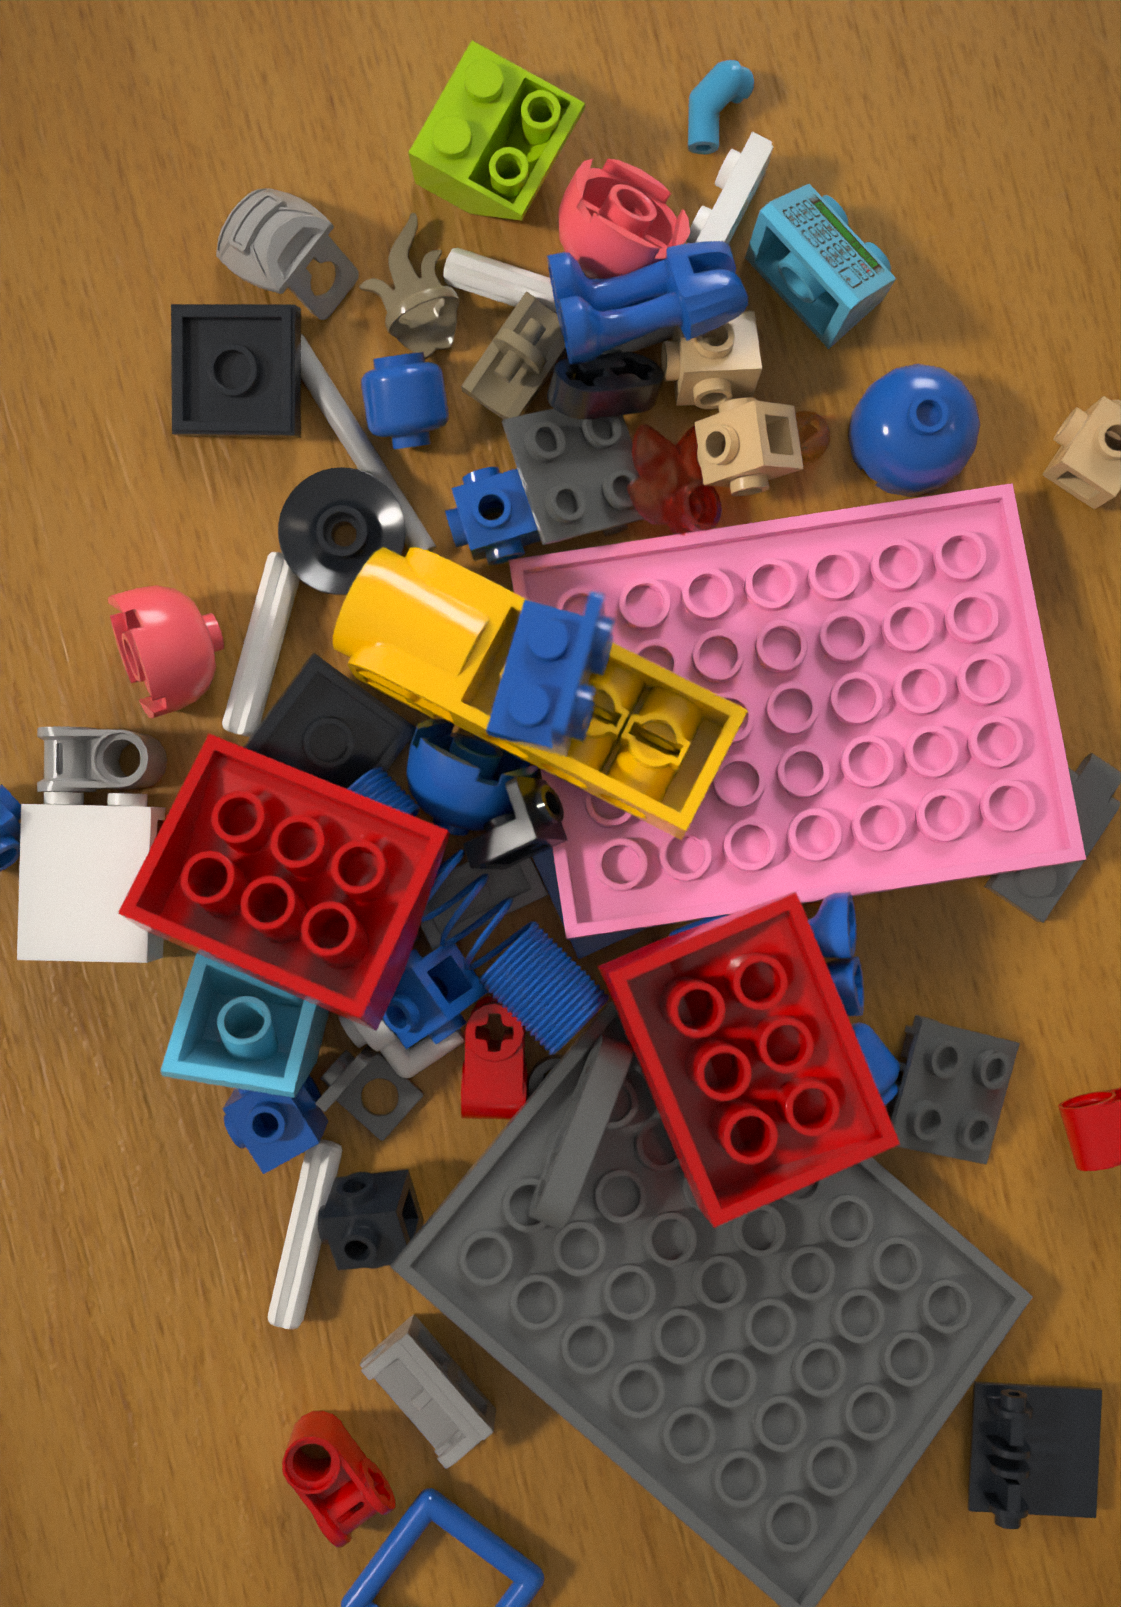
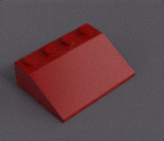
(289, 880)
(749, 1057)

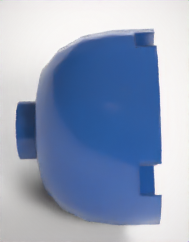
(914, 430)
(460, 777)

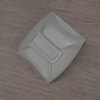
(272, 242)

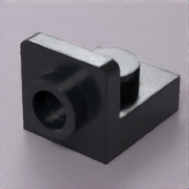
(520, 834)

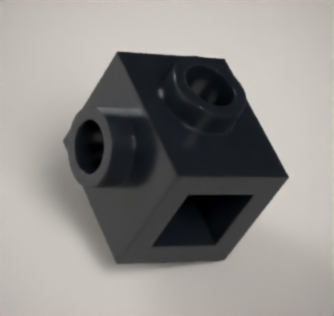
(369, 1218)

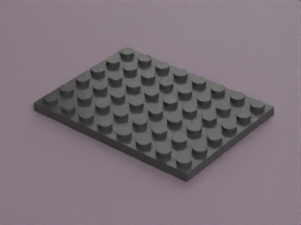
(737, 1371)

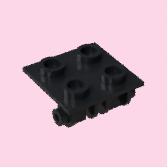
(1034, 1451)

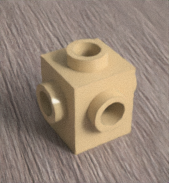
(715, 364)
(748, 445)
(1089, 453)

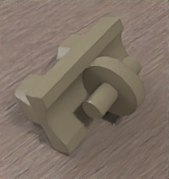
(517, 360)

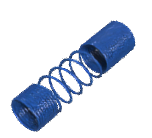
(533, 973)

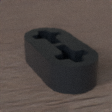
(605, 386)

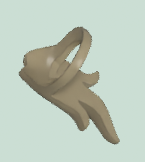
(418, 308)

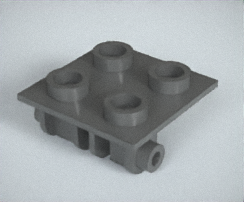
(574, 473)
(950, 1090)

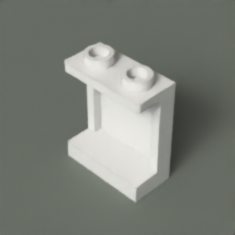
(77, 874)

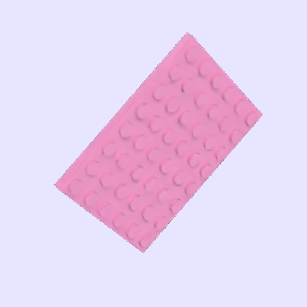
(887, 697)

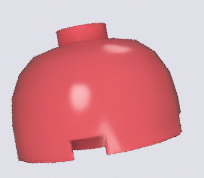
(617, 219)
(165, 646)

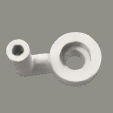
(403, 1061)

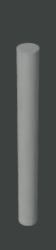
(356, 441)

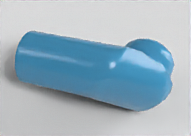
(722, 84)

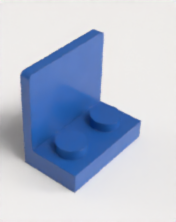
(546, 675)

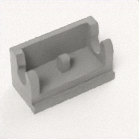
(431, 1390)

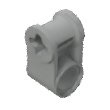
(89, 759)

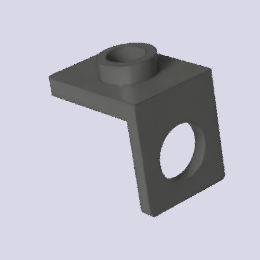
(346, 1083)

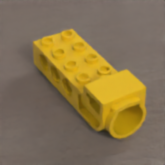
(441, 647)

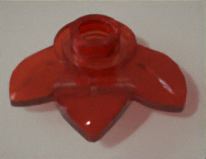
(672, 483)

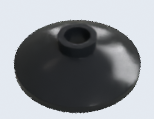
(321, 507)

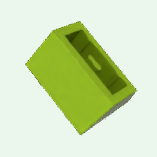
(492, 136)

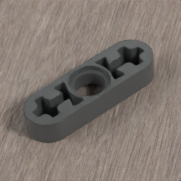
(581, 1132)

